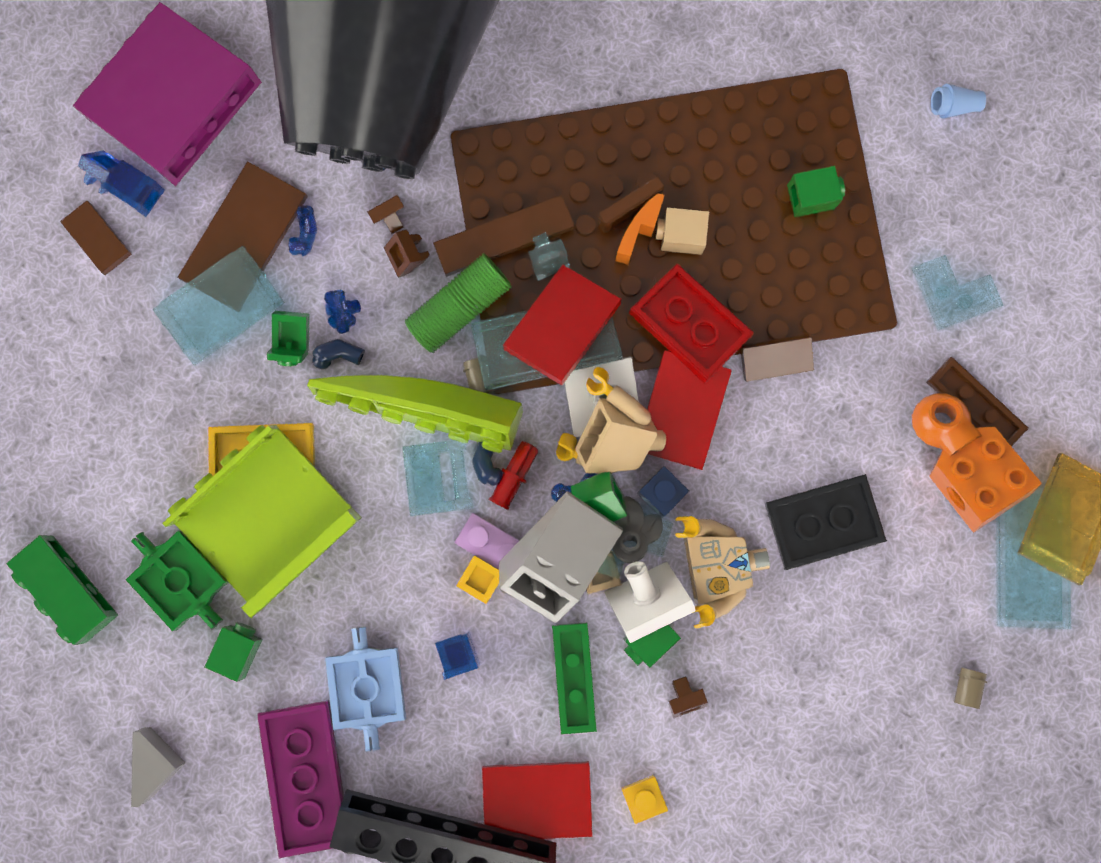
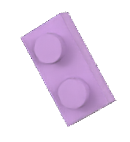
(485, 540)

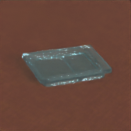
(218, 305)

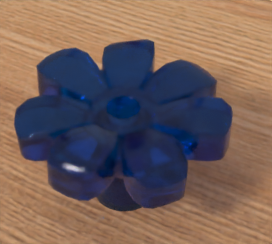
(341, 310)

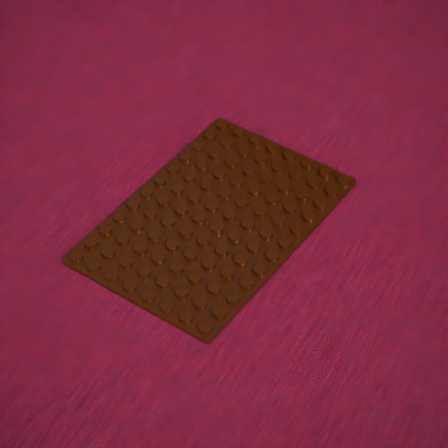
(714, 154)

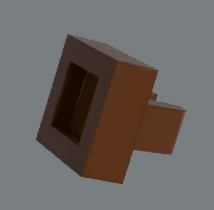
(387, 212)
(403, 252)
(686, 699)

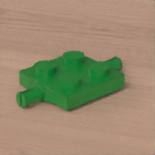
(176, 581)

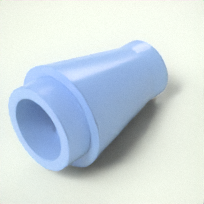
(956, 100)

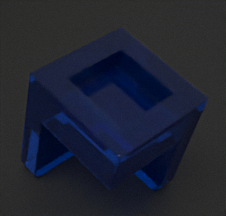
(133, 188)
(457, 655)

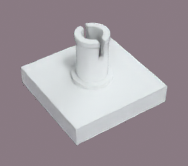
(582, 403)
(648, 599)

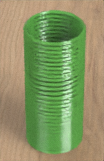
(454, 304)

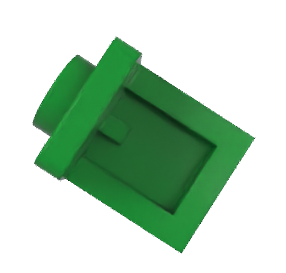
(289, 338)

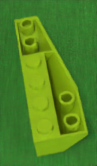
(428, 405)

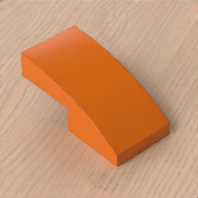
(643, 224)

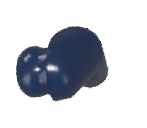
(336, 349)
(484, 467)

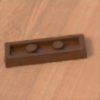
(981, 403)

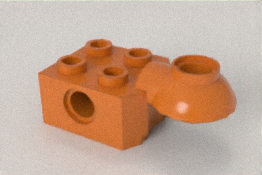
(976, 465)

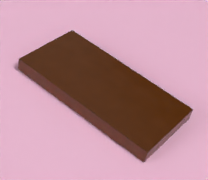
(251, 216)

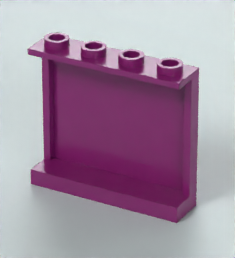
(168, 93)

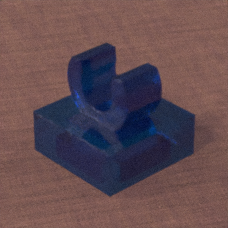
(97, 167)

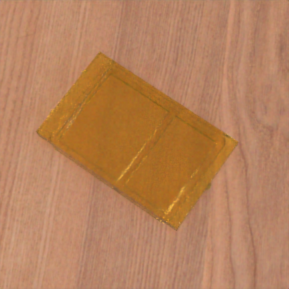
(1066, 521)

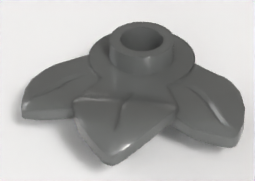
(636, 528)

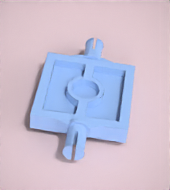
(365, 688)

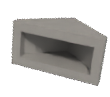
(152, 765)

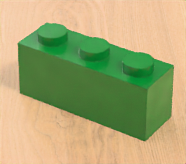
(61, 590)

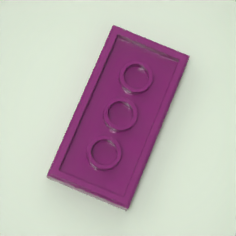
(301, 776)

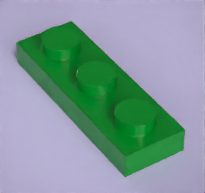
(574, 678)

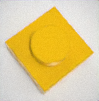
(479, 579)
(644, 799)

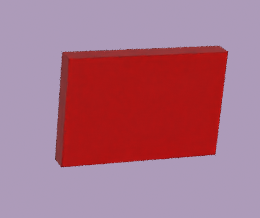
(691, 323)
(562, 324)
(686, 410)
(539, 799)

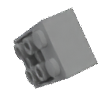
(558, 557)

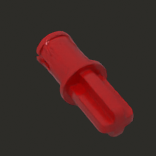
(514, 475)

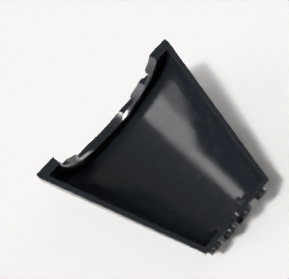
(371, 75)

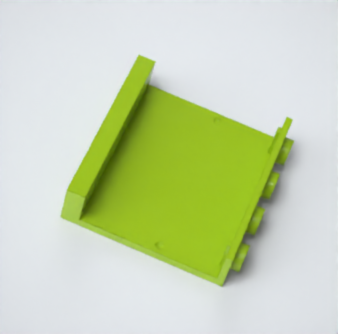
(263, 516)

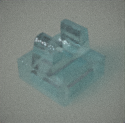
(547, 256)

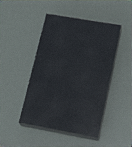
(825, 522)

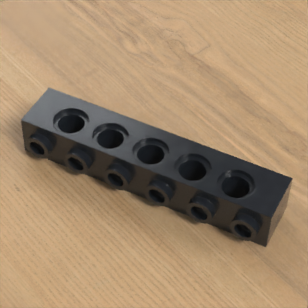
(428, 832)

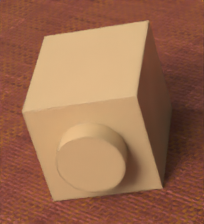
(683, 230)

